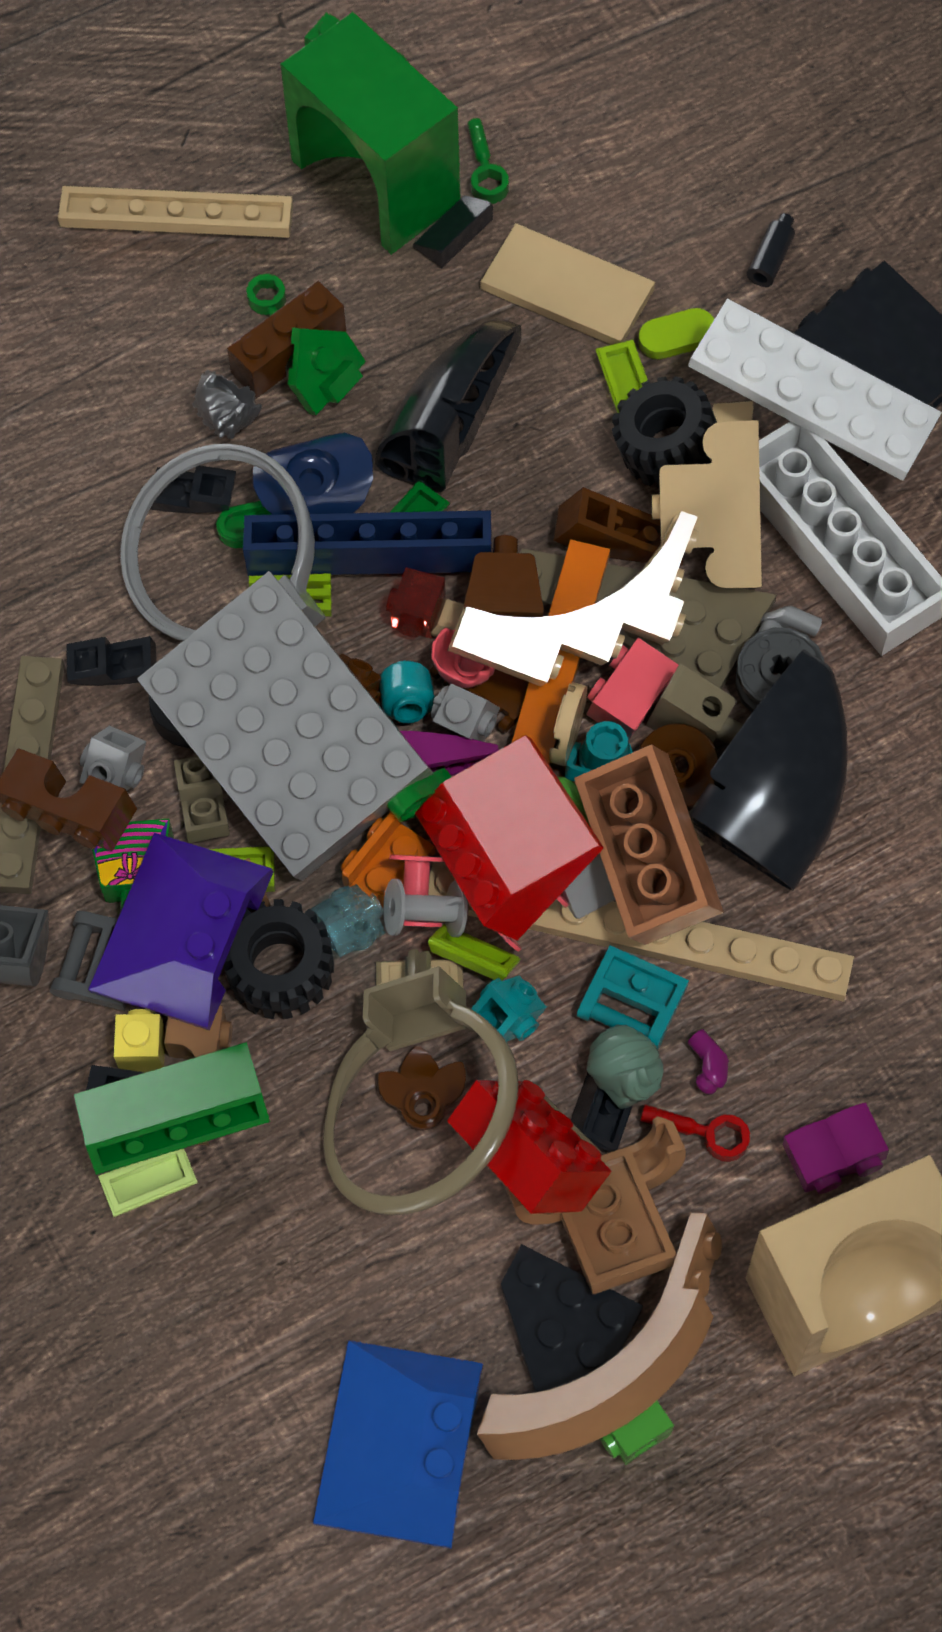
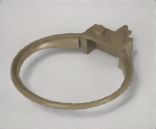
(400, 1015)

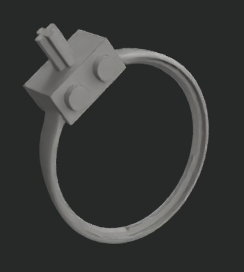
(303, 564)

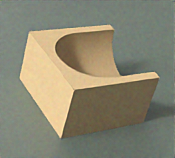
(852, 1266)

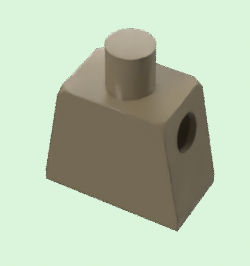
(697, 703)

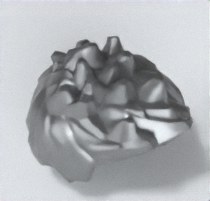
(224, 404)

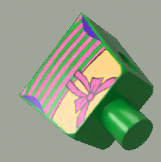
(119, 867)

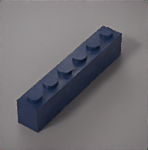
(370, 542)

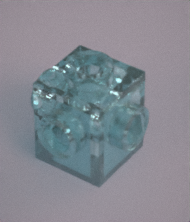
(351, 919)

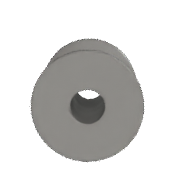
(407, 907)

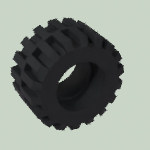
(653, 410)
(286, 991)

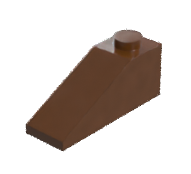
(608, 524)

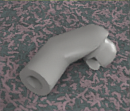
(791, 618)

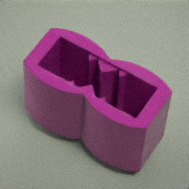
(836, 1148)

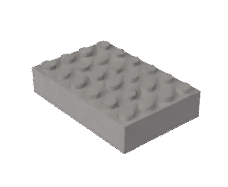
(284, 726)

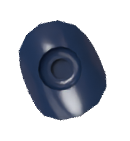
(329, 471)

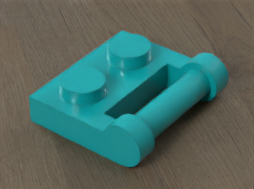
(637, 985)

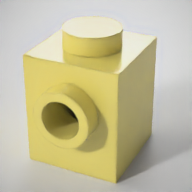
(139, 1041)

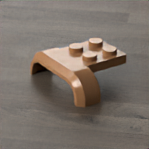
(620, 1227)

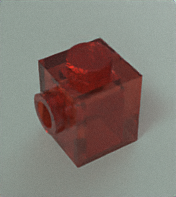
(416, 603)

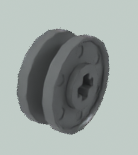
(765, 654)

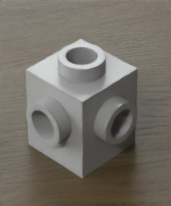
(114, 758)

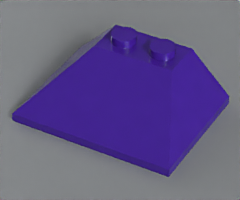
(179, 930)

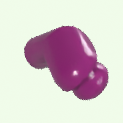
(714, 1062)

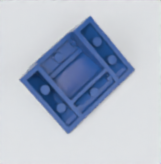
(398, 1444)

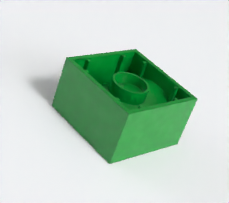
(367, 102)

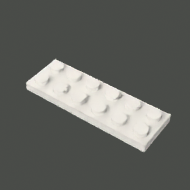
(814, 389)

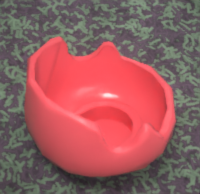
(456, 668)

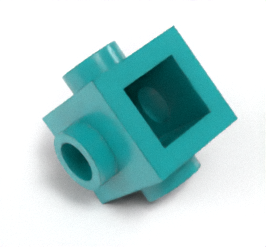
(511, 1007)

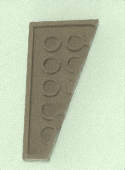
(715, 619)

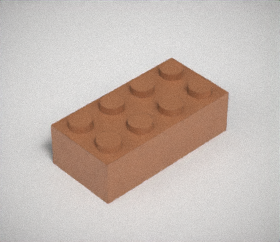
(648, 845)

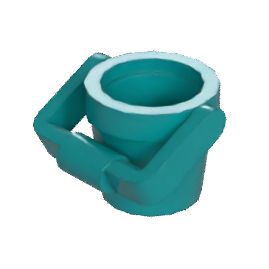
(602, 745)

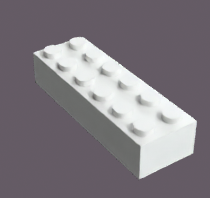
(846, 538)

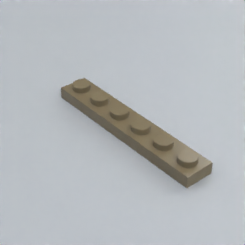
(33, 731)

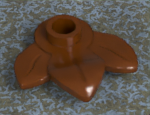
(421, 1083)

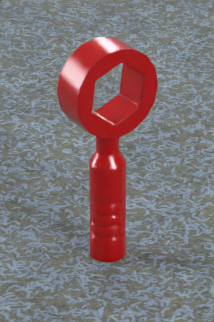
(689, 1126)

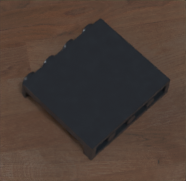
(883, 331)

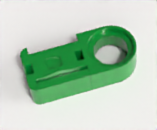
(412, 797)

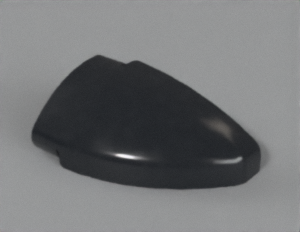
(432, 422)
(781, 776)

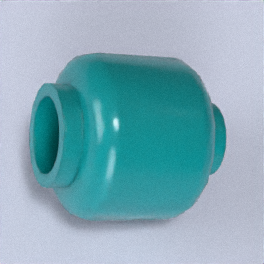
(406, 691)

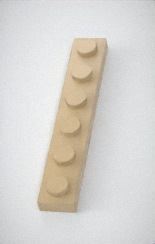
(175, 211)

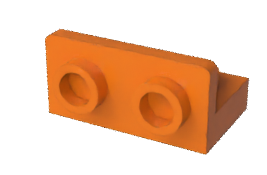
(371, 865)

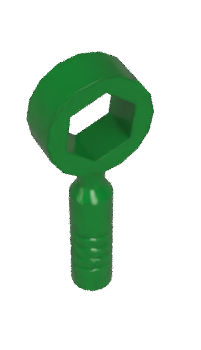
(485, 169)
(266, 307)

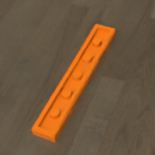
(576, 589)

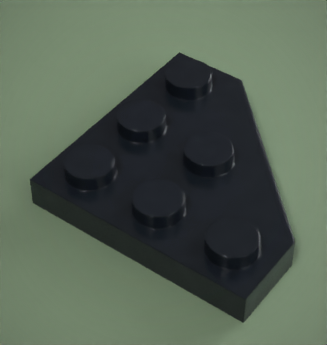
(560, 1321)

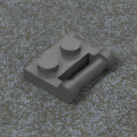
(66, 985)

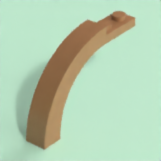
(629, 1382)

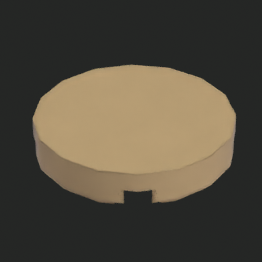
(568, 723)

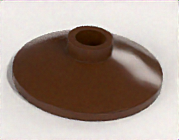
(692, 745)

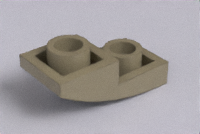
(200, 801)

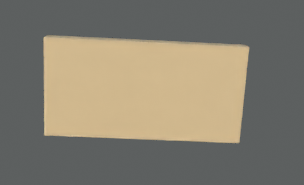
(567, 285)

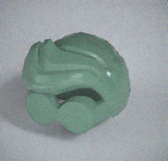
(625, 1065)

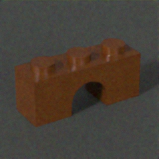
(263, 352)
(91, 816)

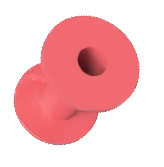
(417, 881)

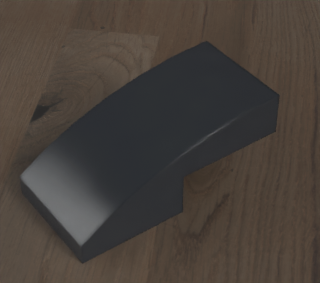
(198, 492)
(108, 663)

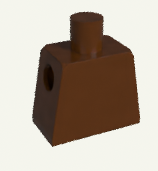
(505, 581)

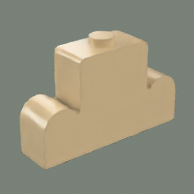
(723, 500)

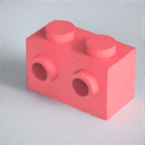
(632, 688)

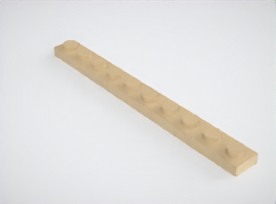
(698, 946)

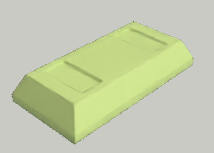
(147, 1181)

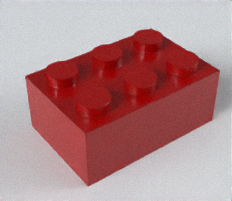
(541, 1154)

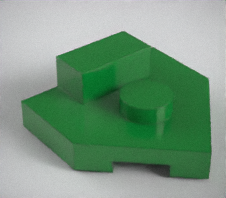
(323, 367)

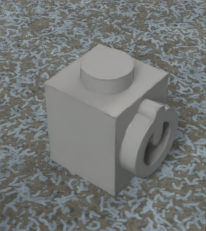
(464, 713)

